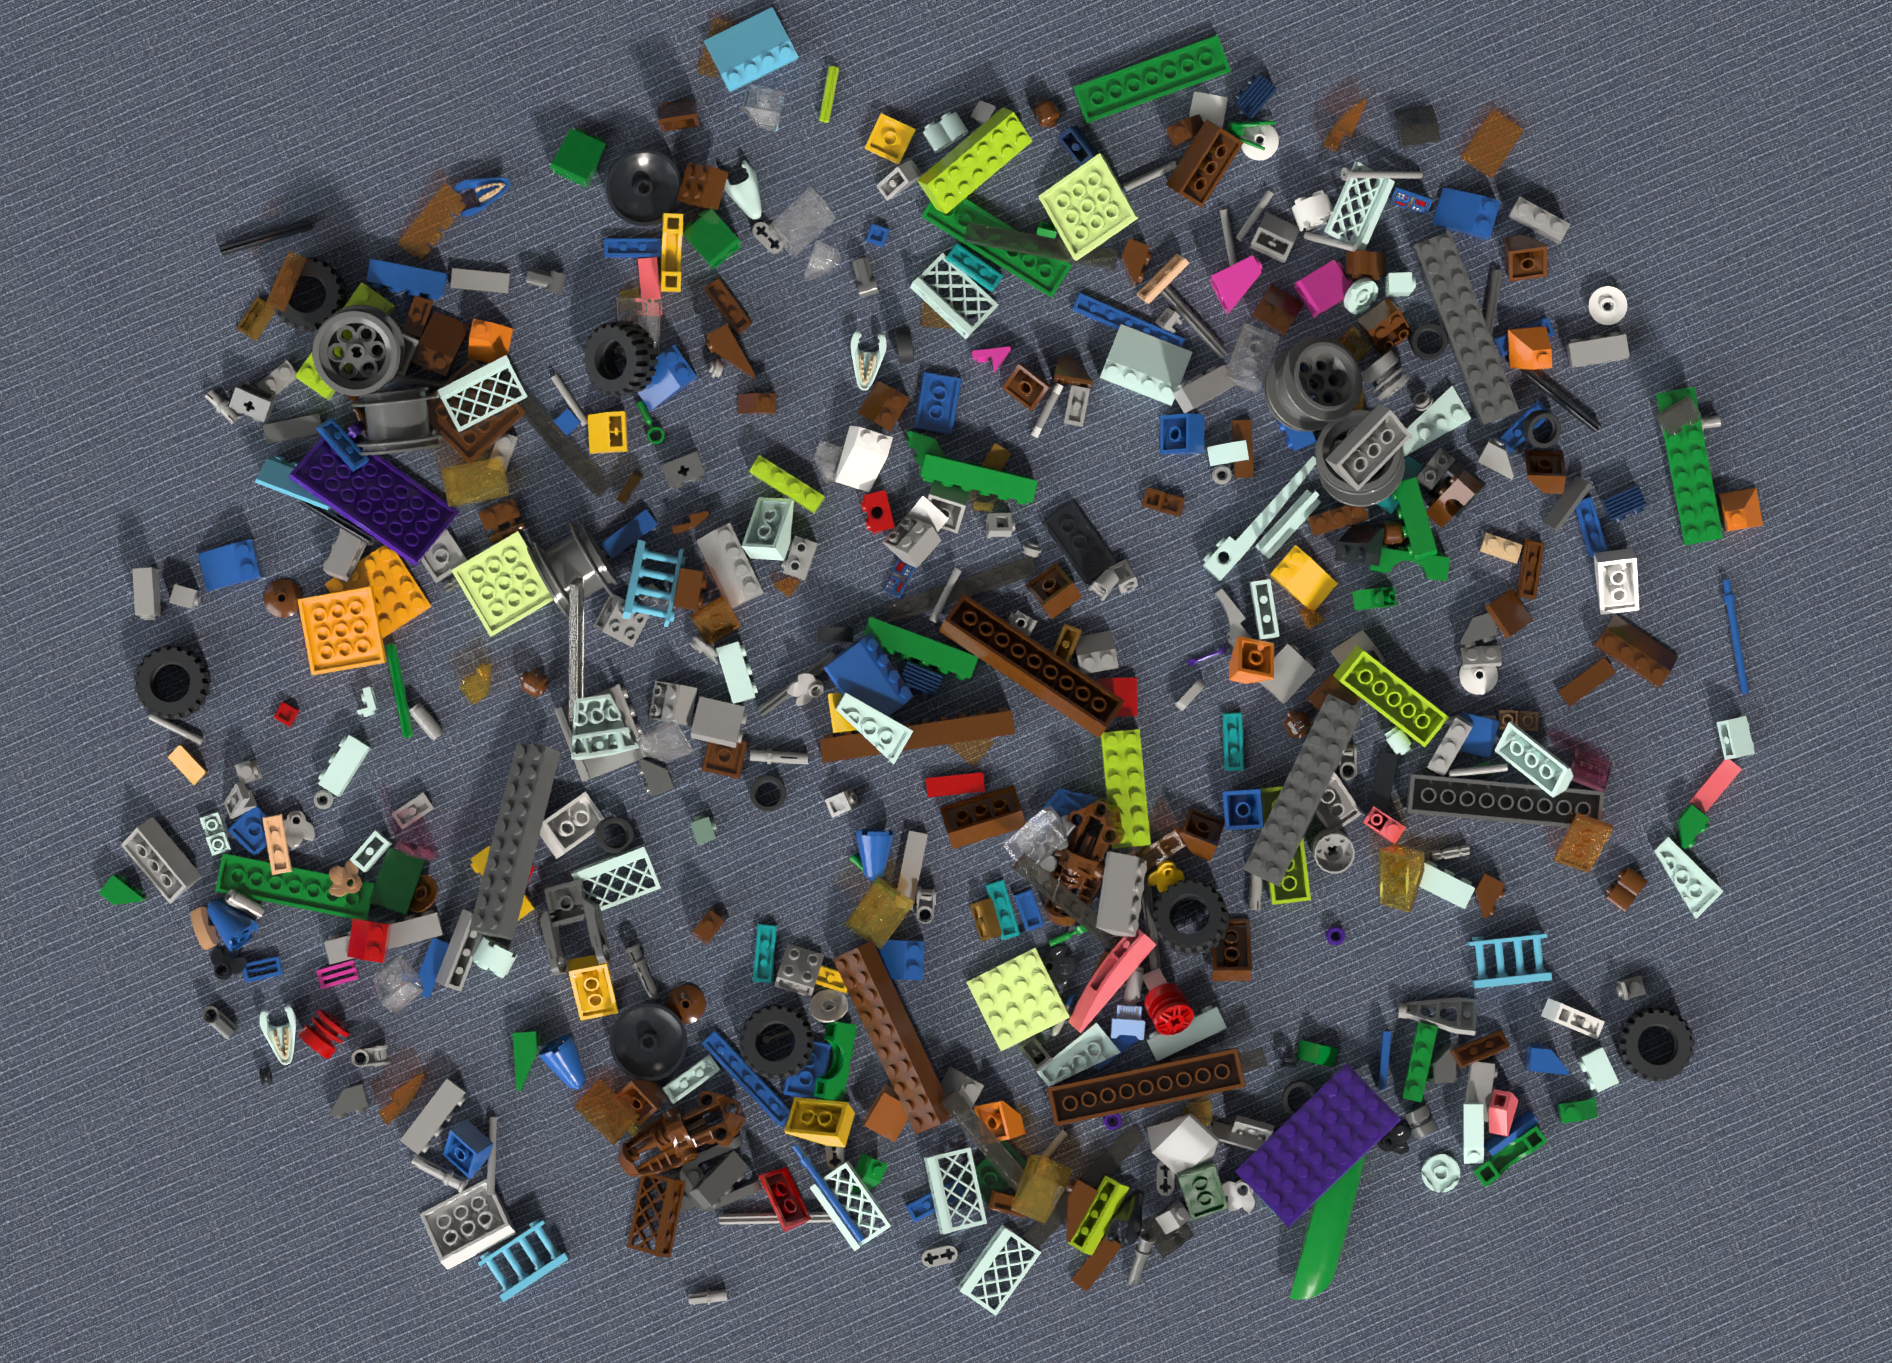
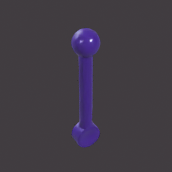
(1222, 650)

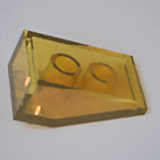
(475, 482)
(1400, 876)
(1040, 1188)

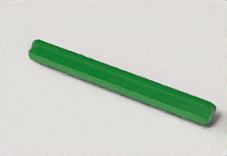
(399, 690)

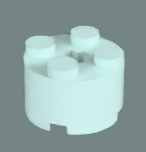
(494, 956)

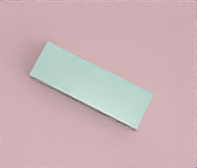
(691, 1079)

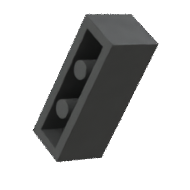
(719, 1180)

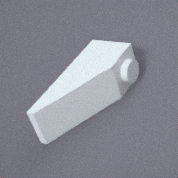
(1572, 1018)

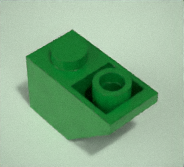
(922, 444)
(1374, 598)
(1690, 824)
(120, 892)

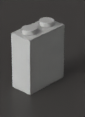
(146, 593)
(1289, 673)
(718, 722)

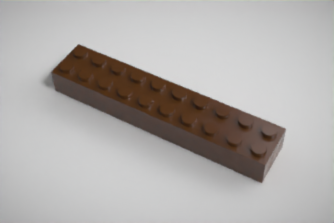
(1031, 665)
(924, 734)
(893, 1036)
(1147, 1086)

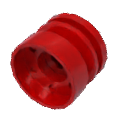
(1168, 1009)
(324, 1033)

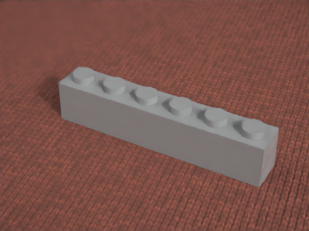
(401, 934)

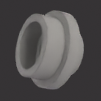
(716, 368)
(1422, 401)
(1226, 470)
(1031, 549)
(318, 803)

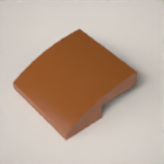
(886, 1117)

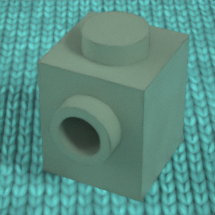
(704, 829)

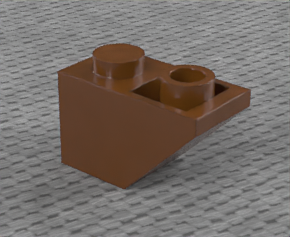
(1487, 892)

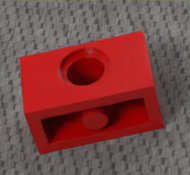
(880, 500)

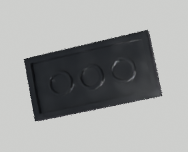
(1079, 542)

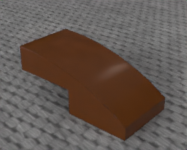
(1163, 502)
(696, 519)

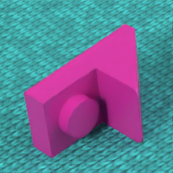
(997, 354)

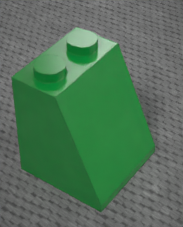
(579, 157)
(711, 238)

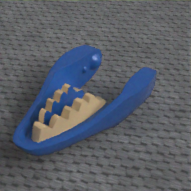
(486, 189)

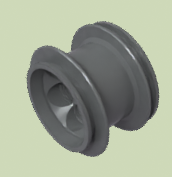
(384, 333)
(1298, 396)
(398, 421)
(1377, 488)
(572, 558)

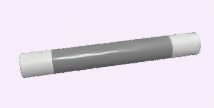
(1047, 409)

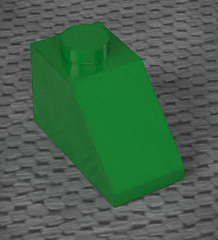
(1577, 1110)
(870, 1171)

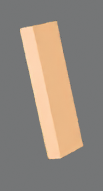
(1162, 278)
(277, 844)

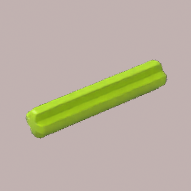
(829, 92)

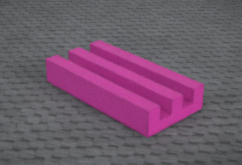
(321, 979)

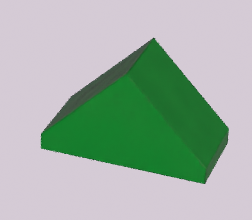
(1316, 1053)

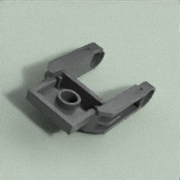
(566, 906)
(693, 1173)

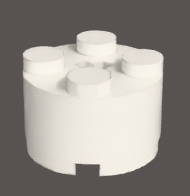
(1313, 211)

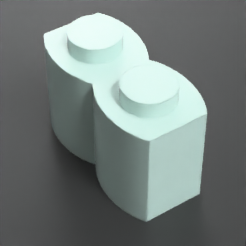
(945, 132)

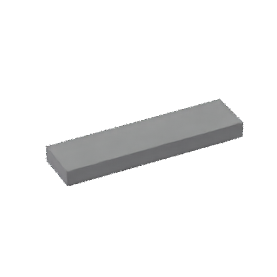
(912, 864)

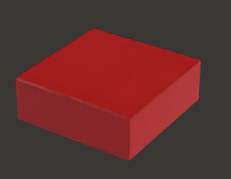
(286, 714)

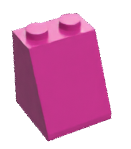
(1235, 281)
(1323, 288)

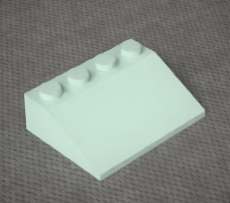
(1146, 364)

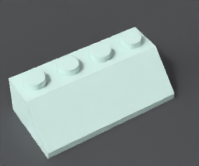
(1534, 760)

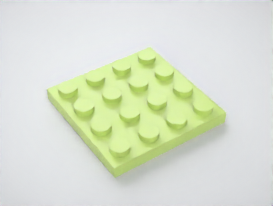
(1088, 206)
(502, 584)
(1018, 999)

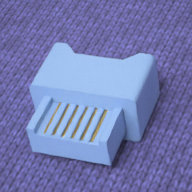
(1128, 1022)

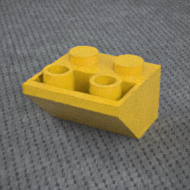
(608, 432)

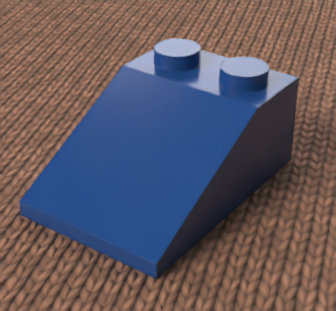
(1466, 213)
(670, 378)
(230, 565)
(903, 959)

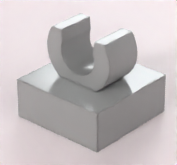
(1168, 319)

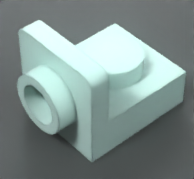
(368, 698)

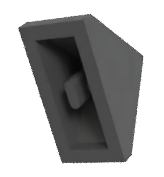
(1035, 1053)

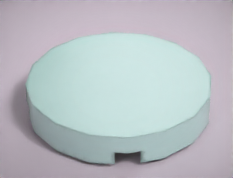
(1360, 296)
(1440, 1173)

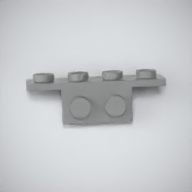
(1243, 1133)

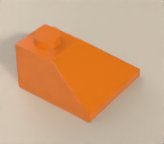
(488, 341)
(1529, 348)
(1740, 509)
(1251, 661)
(1001, 1120)

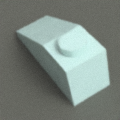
(1473, 1132)

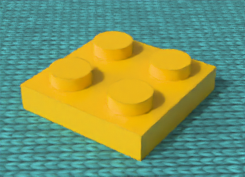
(890, 139)

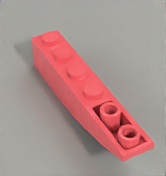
(1110, 976)

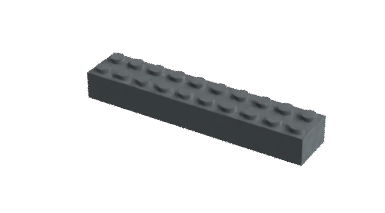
(1465, 328)
(1303, 790)
(1499, 801)
(515, 840)

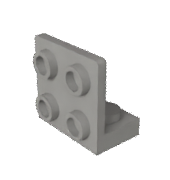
(612, 623)
(799, 970)

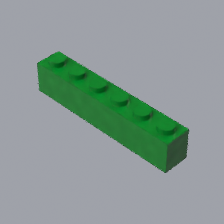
(977, 477)
(922, 648)

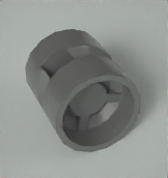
(1421, 1122)

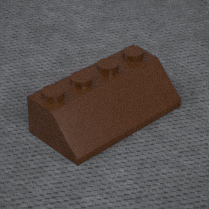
(1204, 163)
(1635, 651)
(983, 817)

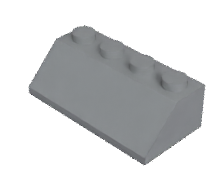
(1368, 447)
(730, 566)
(161, 860)
(1121, 894)

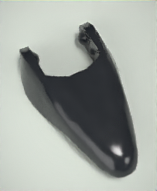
(1132, 1214)

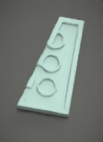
(1436, 421)
(875, 726)
(1691, 882)
(1081, 1054)

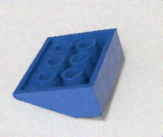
(869, 676)

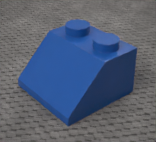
(1182, 434)
(1243, 809)
(1543, 1060)
(467, 1148)

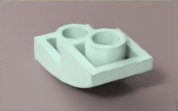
(1228, 453)
(215, 833)

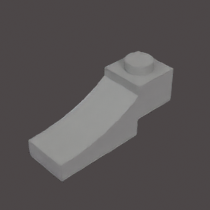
(1234, 618)

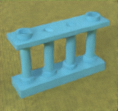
(636, 589)
(1521, 975)
(540, 1267)

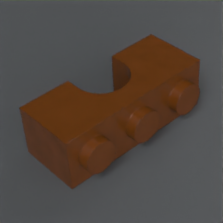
(1462, 488)
(1336, 519)

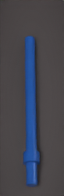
(1729, 599)
(806, 1161)

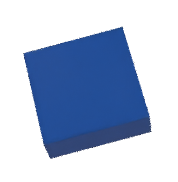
(877, 235)
(567, 422)

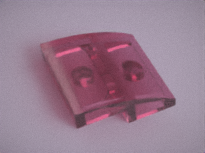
(1590, 770)
(421, 852)

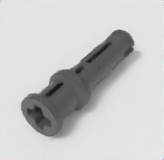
(638, 963)
(1142, 1251)

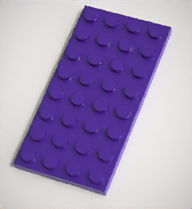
(376, 499)
(1318, 1145)

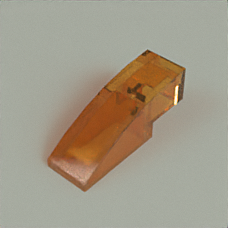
(1344, 127)
(1162, 848)
(402, 1098)

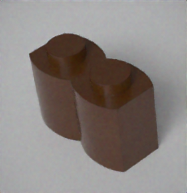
(1366, 264)
(1625, 889)

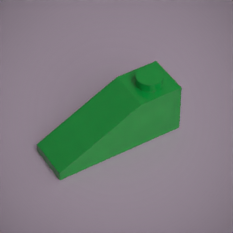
(526, 1047)

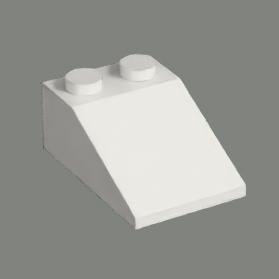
(862, 458)
(1616, 581)
(570, 825)

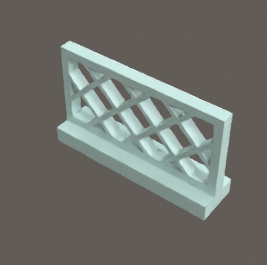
(1369, 213)
(940, 303)
(478, 377)
(1288, 523)
(614, 862)
(938, 1191)
(864, 1192)
(985, 1260)

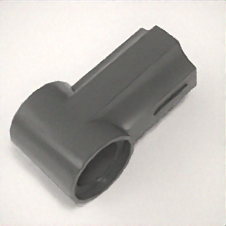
(551, 281)
(865, 281)
(221, 1023)

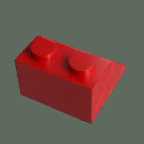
(369, 940)

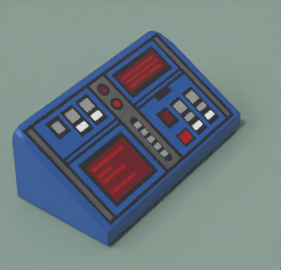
(1411, 201)
(898, 578)

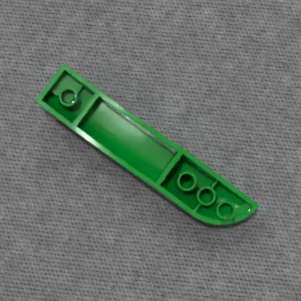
(1326, 1236)

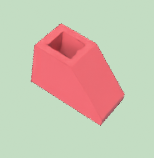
(1384, 825)
(1501, 1112)

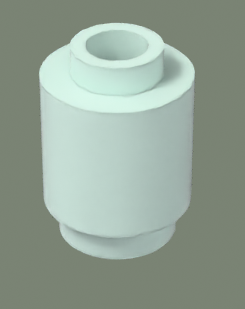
(1398, 740)

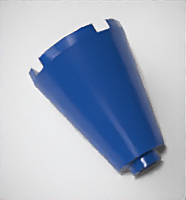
(874, 851)
(231, 924)
(564, 1061)

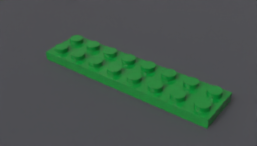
(1152, 79)
(1037, 271)
(1691, 475)
(296, 889)

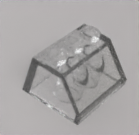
(802, 222)
(643, 312)
(1252, 358)
(1038, 836)

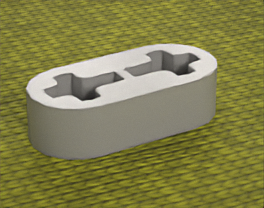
(765, 240)
(1190, 694)
(829, 1156)
(1160, 1179)
(941, 1260)

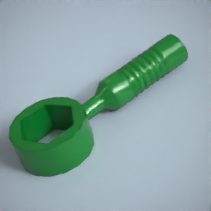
(648, 420)
(1066, 935)

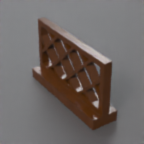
(667, 1216)

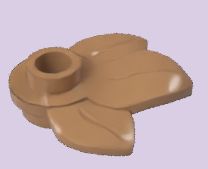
(342, 878)

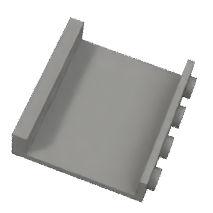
(597, 766)

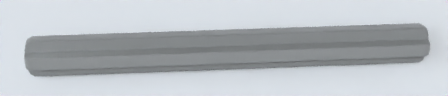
(767, 1218)

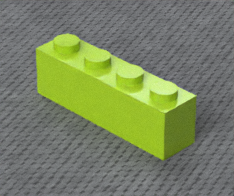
(786, 484)
(1096, 1221)

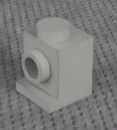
(999, 519)
(1029, 622)
(248, 771)

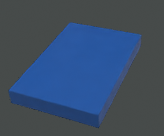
(937, 403)
(804, 1082)

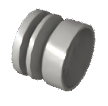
(1385, 375)
(1332, 861)

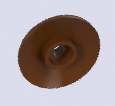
(289, 605)
(424, 894)
(693, 996)

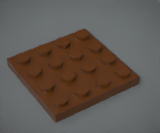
(479, 437)

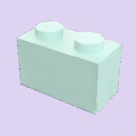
(1399, 284)
(1735, 737)
(371, 851)
(1598, 1069)

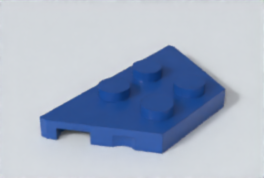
(1067, 801)

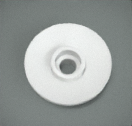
(1270, 142)
(1614, 298)
(1478, 686)
(825, 1000)

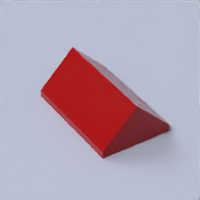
(784, 1198)

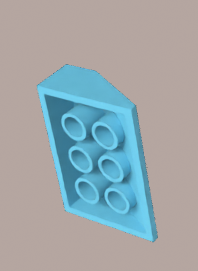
(751, 49)

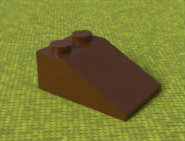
(678, 115)
(440, 344)
(727, 348)
(1232, 956)
(1079, 1200)

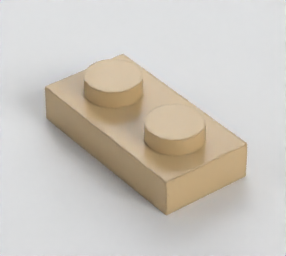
(1501, 548)

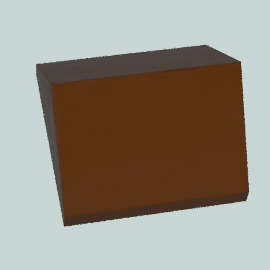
(1026, 386)

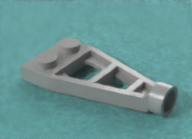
(1465, 1008)

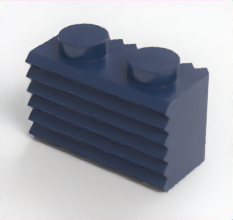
(1255, 96)
(1077, 145)
(1624, 502)
(922, 679)

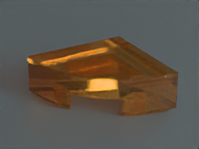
(787, 586)
(1310, 618)

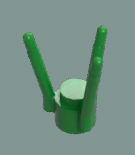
(1238, 128)

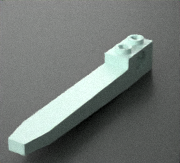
(1238, 548)

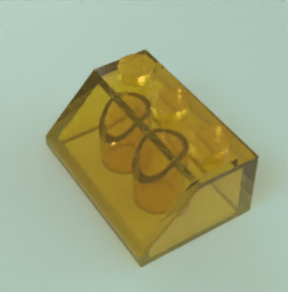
(879, 912)

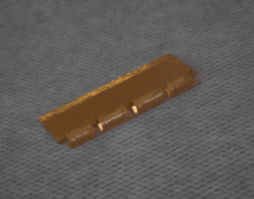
(430, 220)

